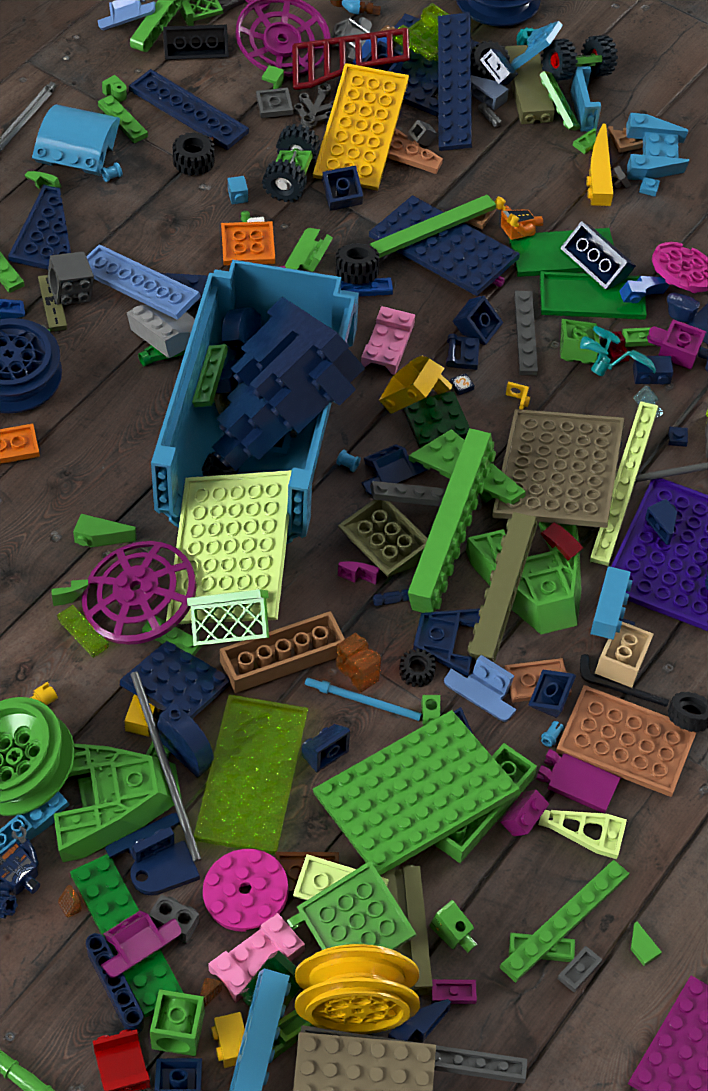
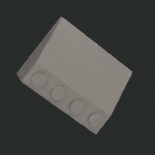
(161, 330)

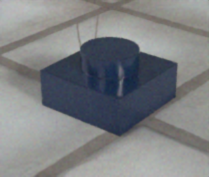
(677, 436)

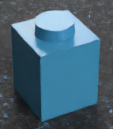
(237, 190)

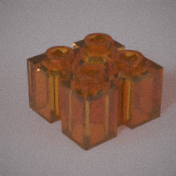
(358, 662)

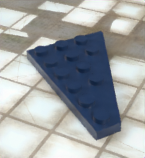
(42, 232)

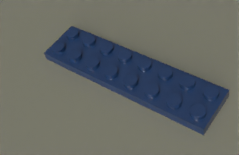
(188, 109)

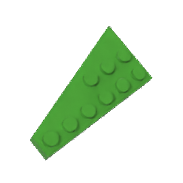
(442, 456)

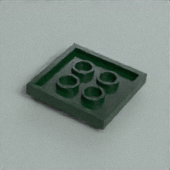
(436, 416)

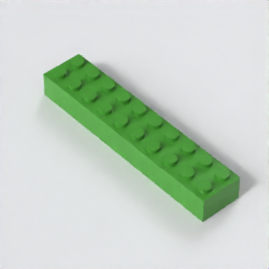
(451, 522)

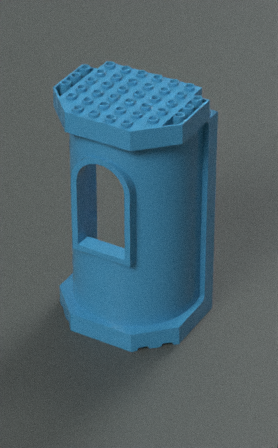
(192, 431)

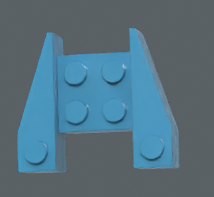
(659, 147)

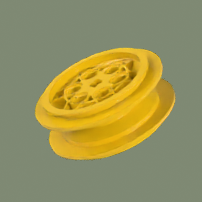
(357, 989)

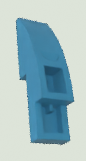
(33, 822)

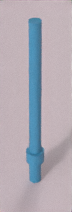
(326, 687)

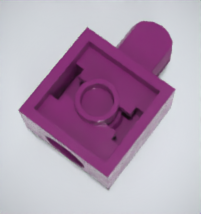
(678, 335)

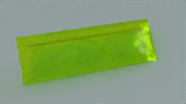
(82, 631)

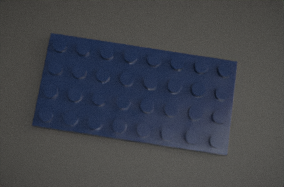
(455, 254)

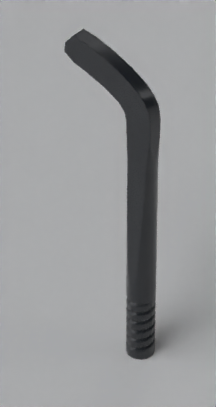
(587, 676)

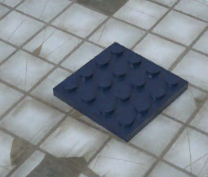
(177, 677)

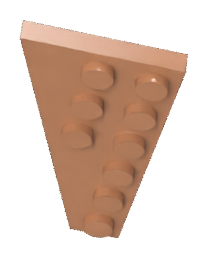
(412, 154)

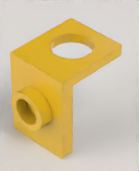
(523, 395)

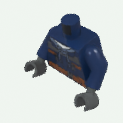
(19, 866)

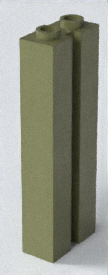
(529, 93)
(407, 890)

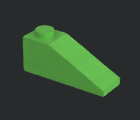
(101, 532)

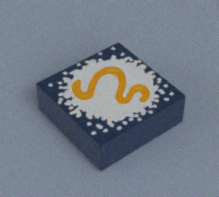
(462, 384)

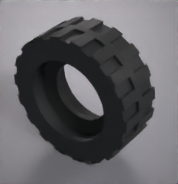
(687, 720)

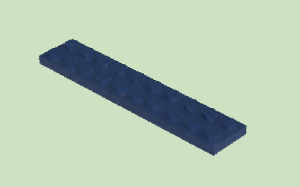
(454, 82)

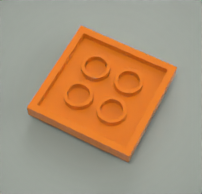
(248, 242)

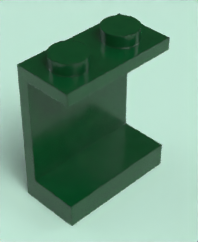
(278, 963)

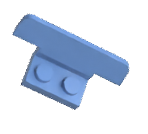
(125, 11)
(484, 687)

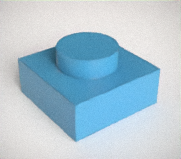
(649, 186)

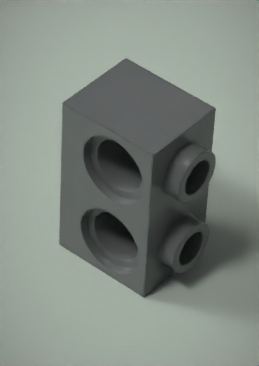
(177, 912)

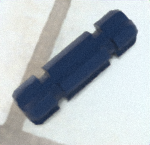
(390, 597)

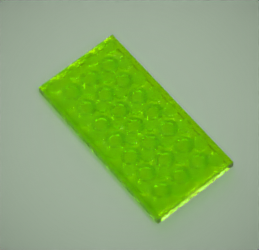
(251, 774)

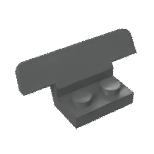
(347, 28)

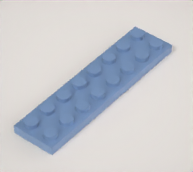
(141, 282)

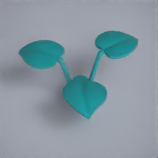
(603, 362)

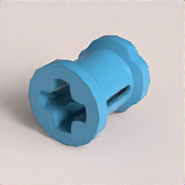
(111, 172)
(348, 460)

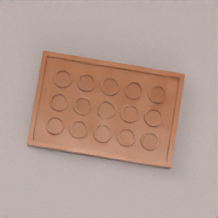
(626, 740)

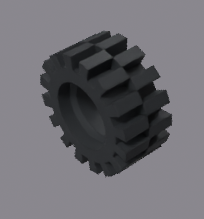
(214, 467)
(417, 658)

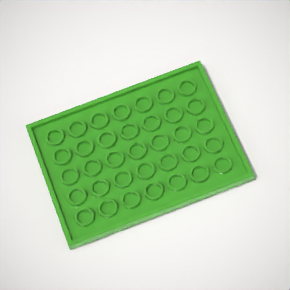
(415, 792)

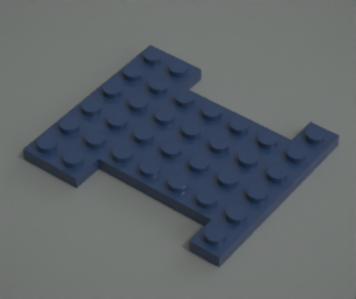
(422, 75)

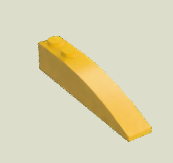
(600, 178)

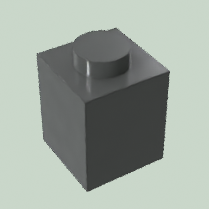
(422, 133)

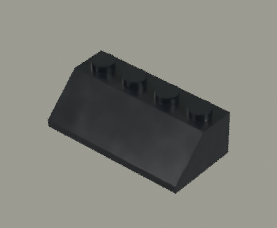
(195, 42)

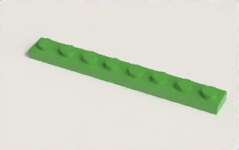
(564, 921)

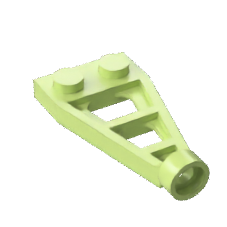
(611, 835)

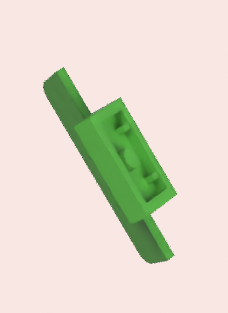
(307, 251)

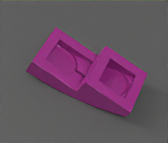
(353, 570)

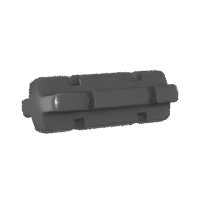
(489, 115)

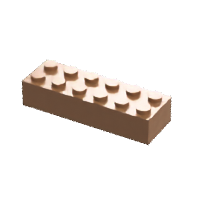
(282, 653)

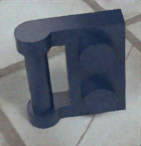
(468, 355)

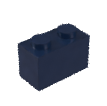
(645, 375)

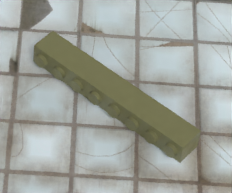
(504, 586)

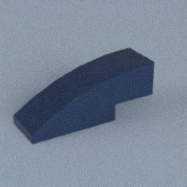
(422, 1023)

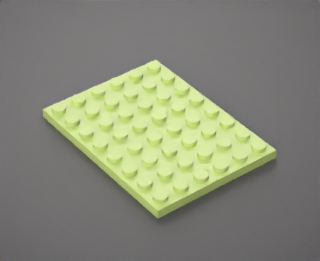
(234, 539)

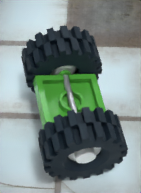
(287, 173)

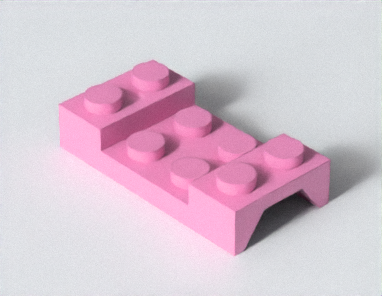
(388, 339)
(242, 962)

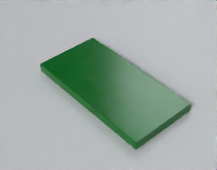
(545, 254)
(584, 297)

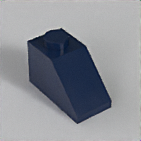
(662, 519)

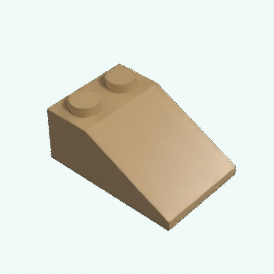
(624, 655)

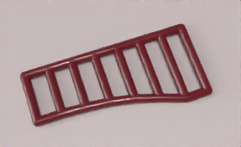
(312, 82)

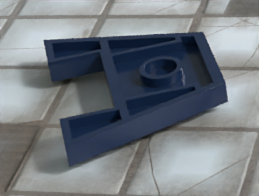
(438, 635)

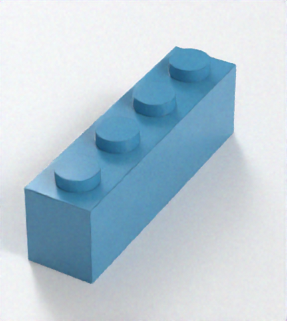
(610, 603)

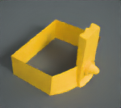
(423, 375)

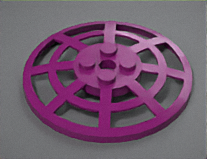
(280, 30)
(142, 597)

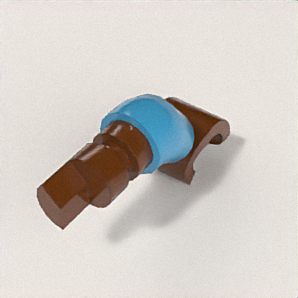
(357, 6)

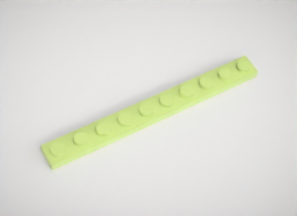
(624, 482)

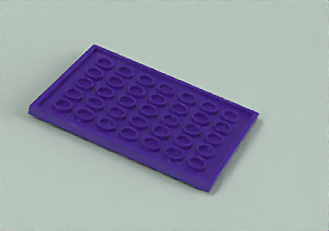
(671, 575)

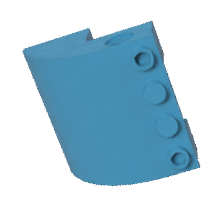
(75, 138)

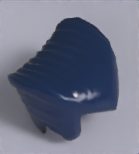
(682, 307)

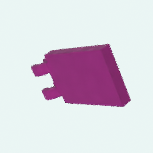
(578, 780)

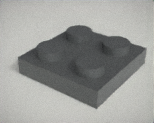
(274, 102)

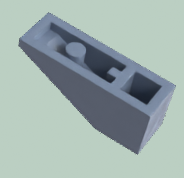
(489, 92)

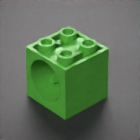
(177, 1022)

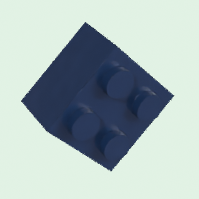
(342, 188)

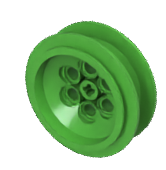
(33, 755)

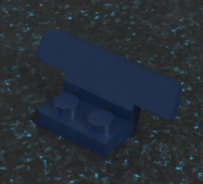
(391, 466)
(146, 840)

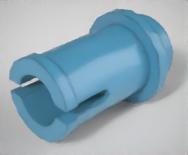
(549, 737)

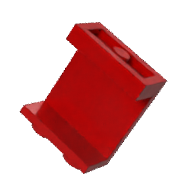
(121, 1062)

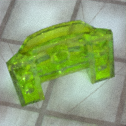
(424, 33)

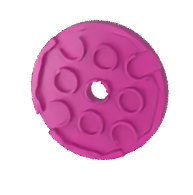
(681, 266)
(241, 869)

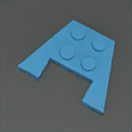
(537, 41)

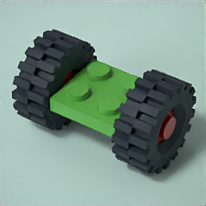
(597, 53)

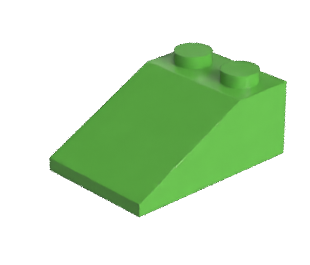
(571, 336)

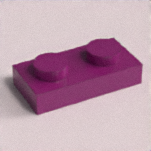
(455, 990)

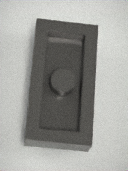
(579, 969)

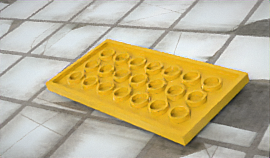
(362, 123)

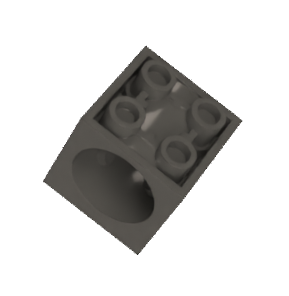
(70, 278)

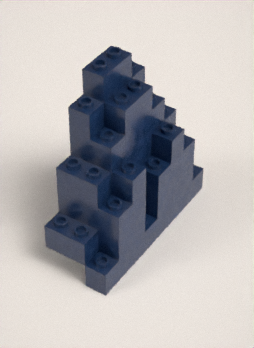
(284, 382)

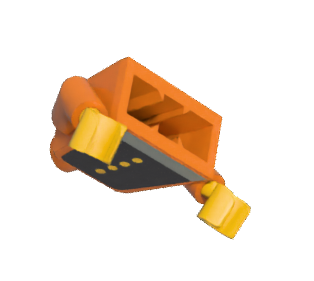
(517, 222)

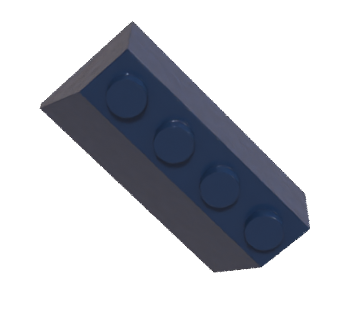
(597, 256)

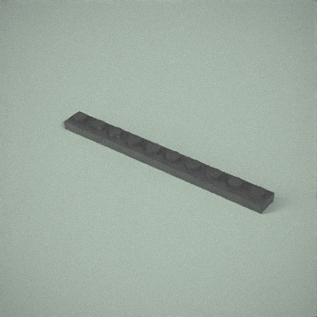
(459, 1060)

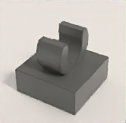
(620, 178)

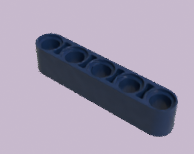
(115, 993)

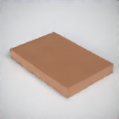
(527, 675)

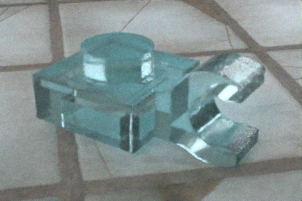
(647, 395)

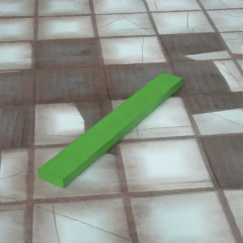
(433, 225)

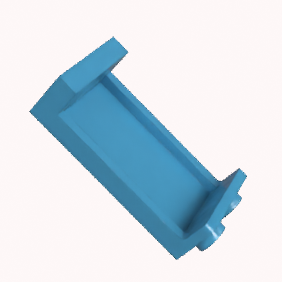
(586, 111)

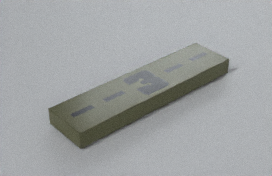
(54, 312)

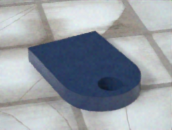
(165, 870)

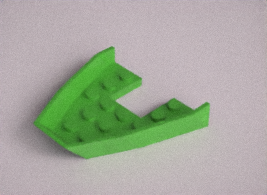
(549, 583)
(127, 796)

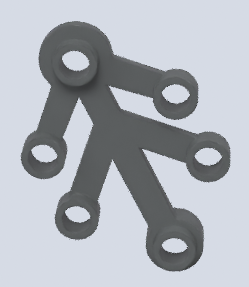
(309, 119)

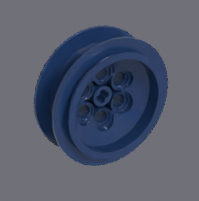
(500, 11)
(27, 365)

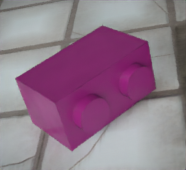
(524, 813)

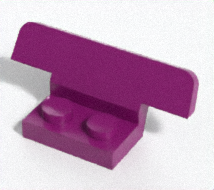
(136, 940)

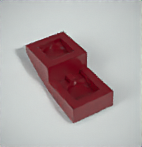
(617, 350)
(562, 539)

